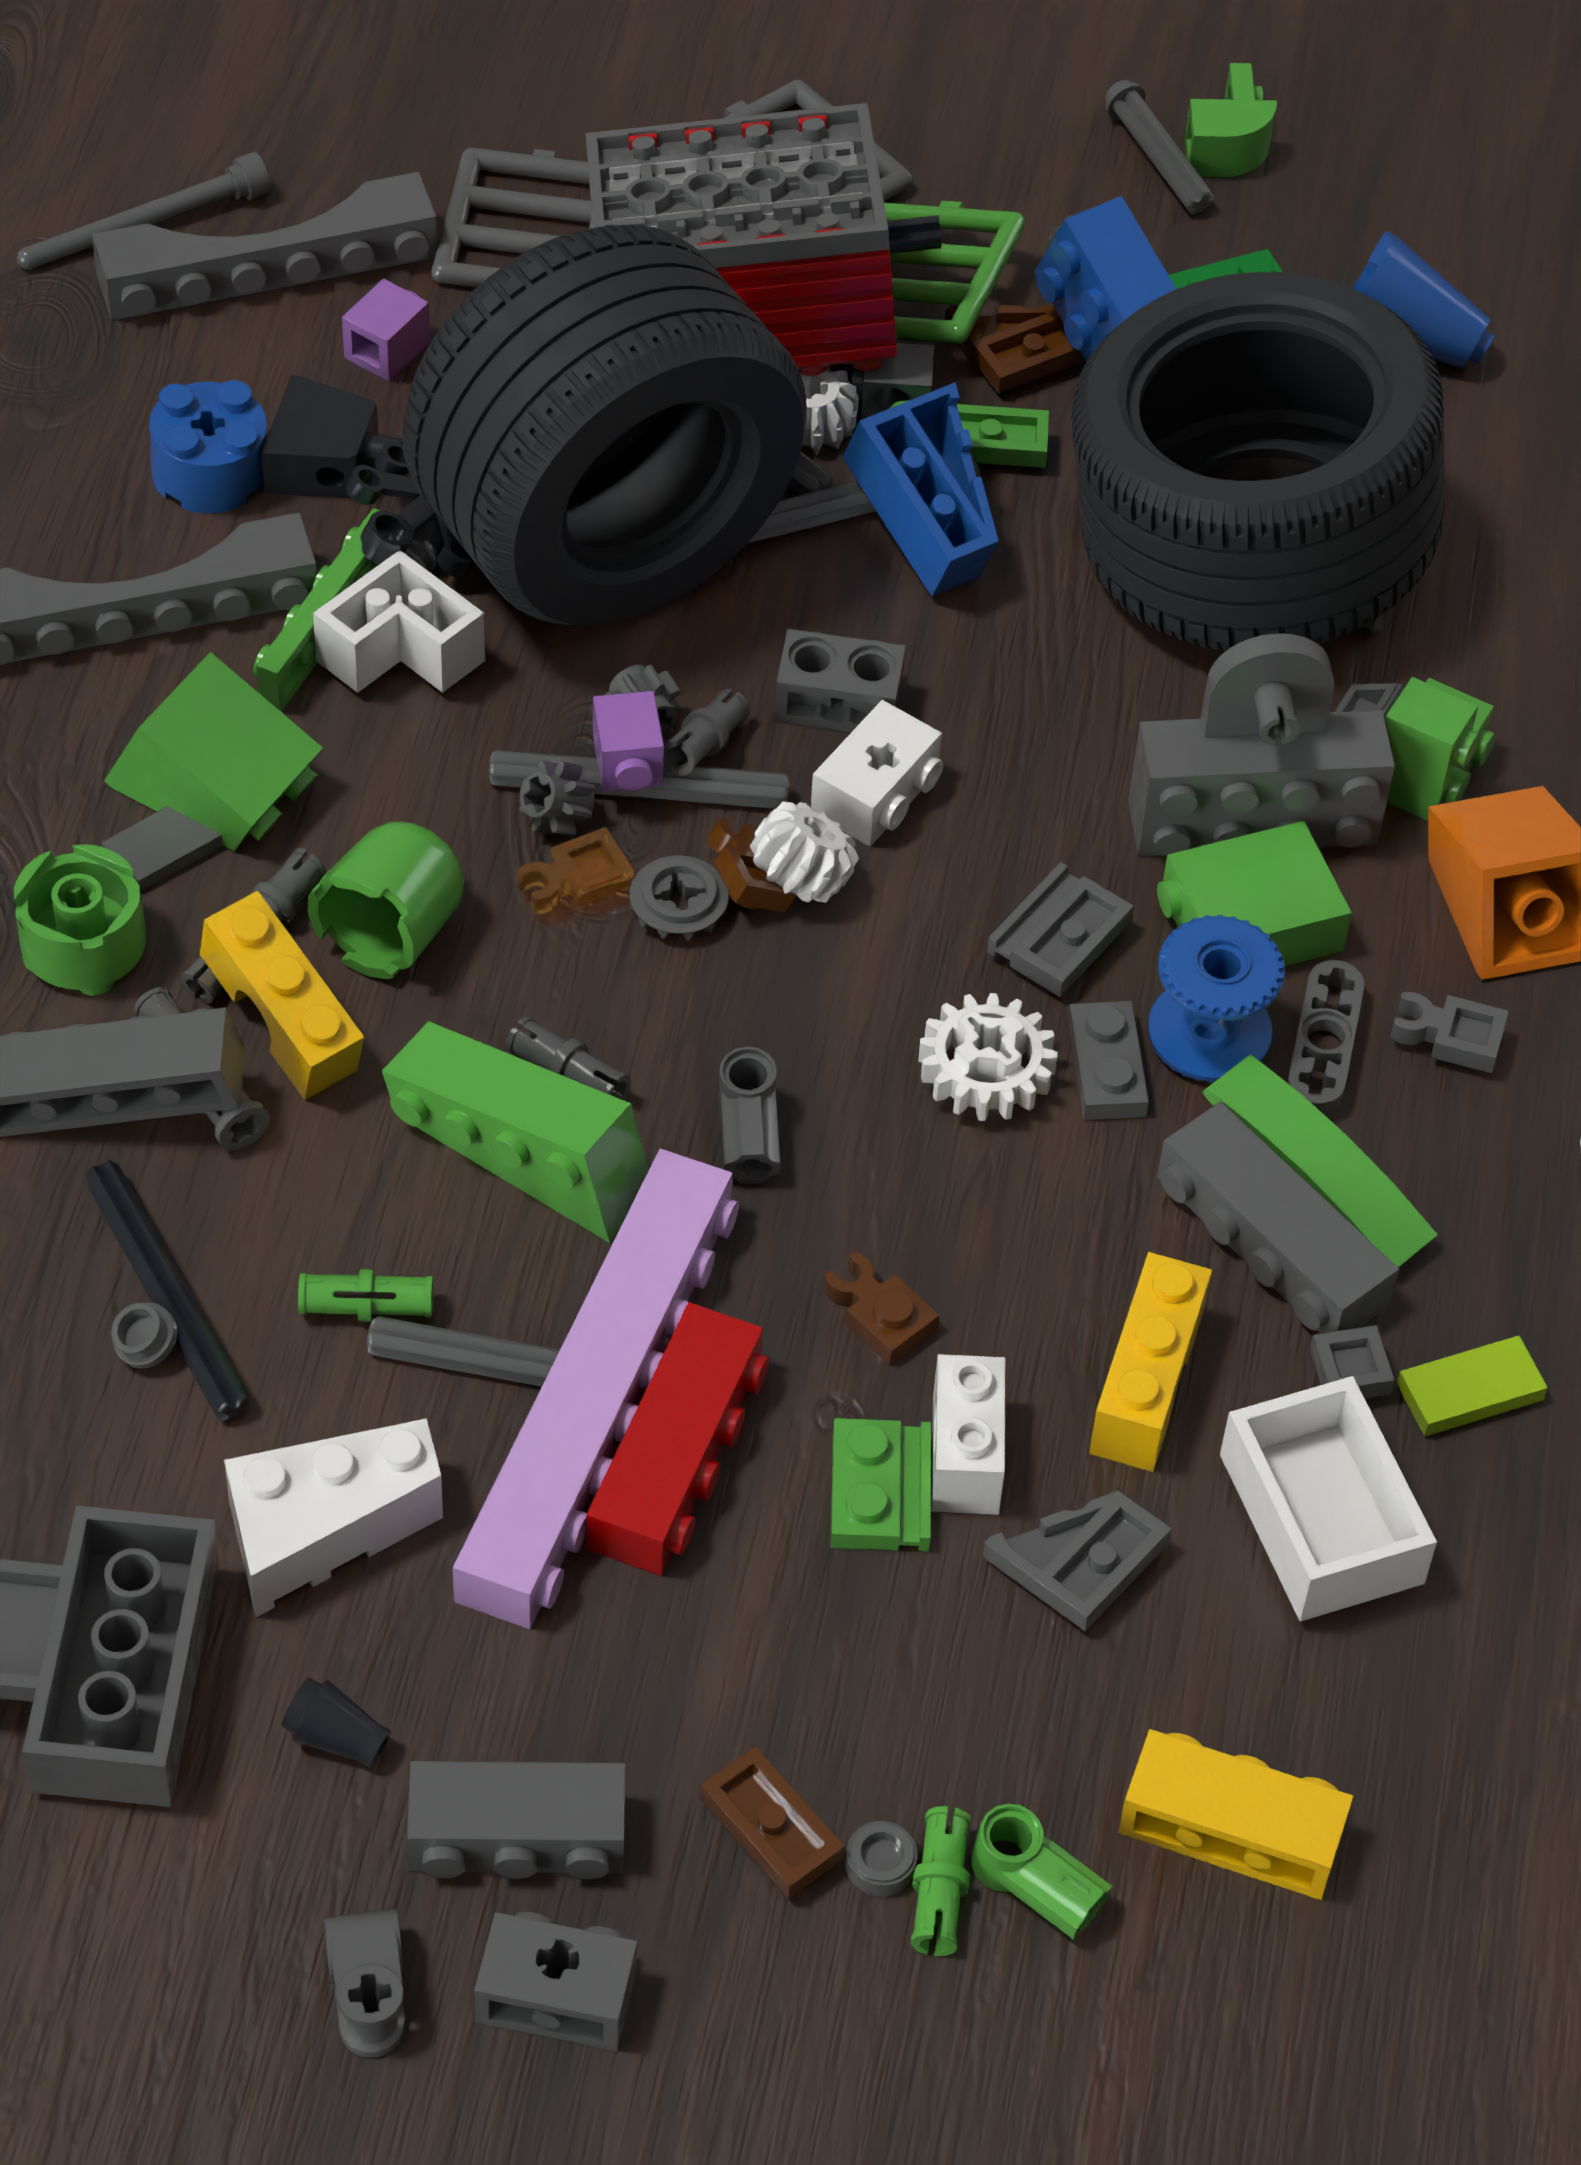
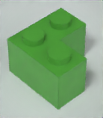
(1433, 744)

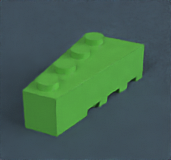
(523, 1124)

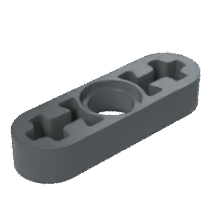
(1339, 1022)

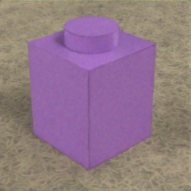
(386, 329)
(628, 741)

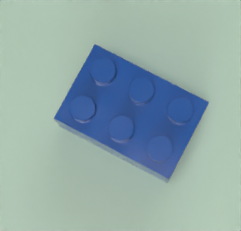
(1100, 273)

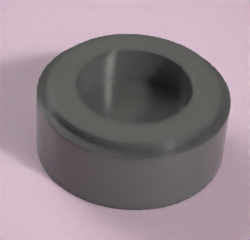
(881, 1858)

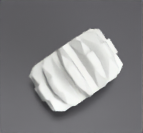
(830, 409)
(804, 852)

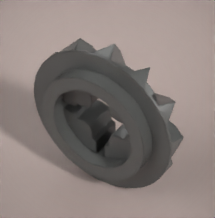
(699, 886)

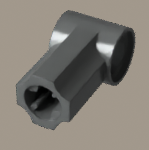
(749, 1116)

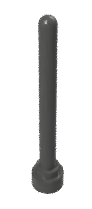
(243, 179)

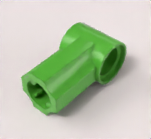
(1042, 1875)

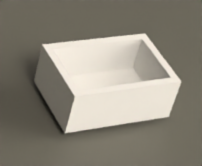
(1327, 1498)

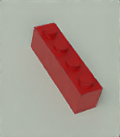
(675, 1440)

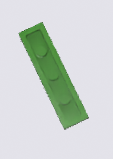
(292, 655)

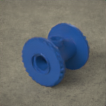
(1216, 996)

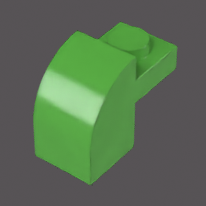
(1233, 132)

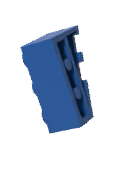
(925, 487)

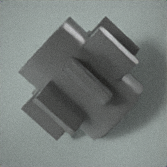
(644, 679)
(557, 798)

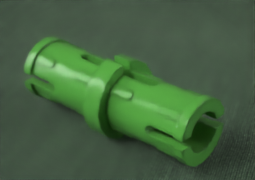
(319, 1292)
(941, 1881)

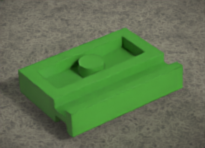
(880, 1485)

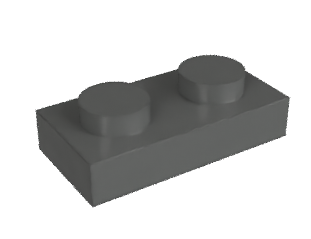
(1107, 1060)

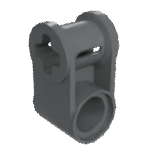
(366, 1974)

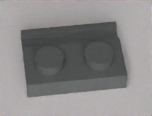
(1060, 929)

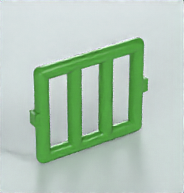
(967, 296)

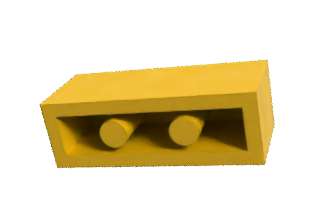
(1235, 1813)

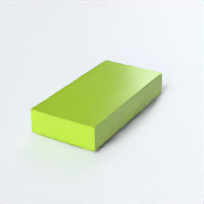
(1471, 1385)

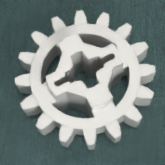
(987, 1056)

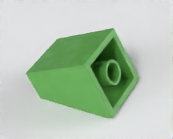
(217, 755)

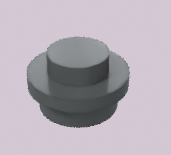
(144, 1334)

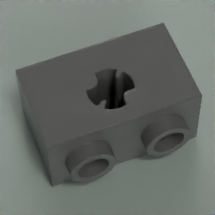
(582, 2006)

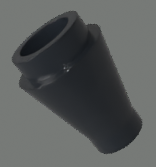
(334, 1723)

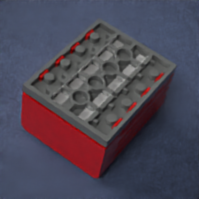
(782, 214)

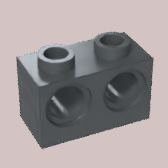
(835, 679)

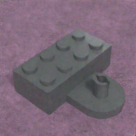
(1262, 756)
(109, 1652)

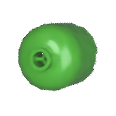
(387, 898)

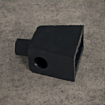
(319, 440)

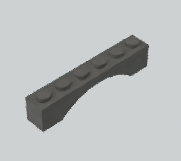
(160, 269)
(249, 573)

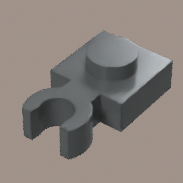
(1461, 1031)

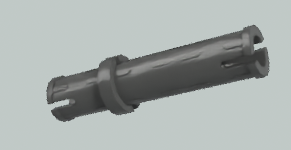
(282, 894)

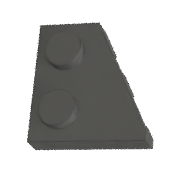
(1082, 1556)

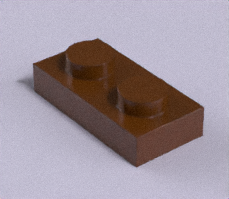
(772, 1822)

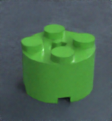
(80, 918)

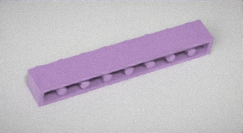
(594, 1390)

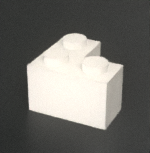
(397, 617)

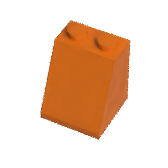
(1510, 879)

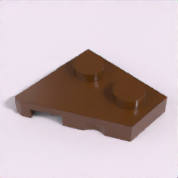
(1018, 345)

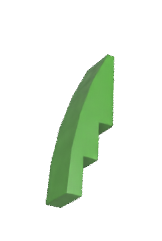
(1323, 1157)

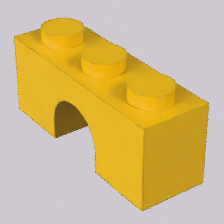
(306, 1023)
(1150, 1361)

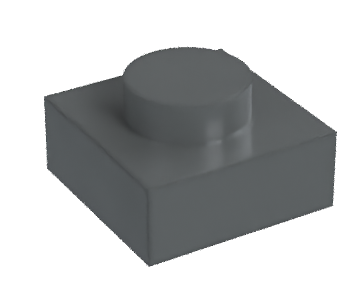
(1355, 1354)

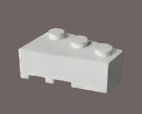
(329, 1502)

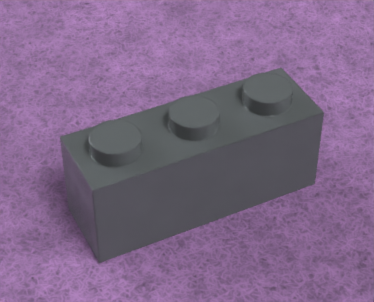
(516, 1818)

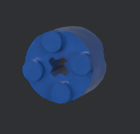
(207, 444)

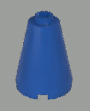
(1427, 302)

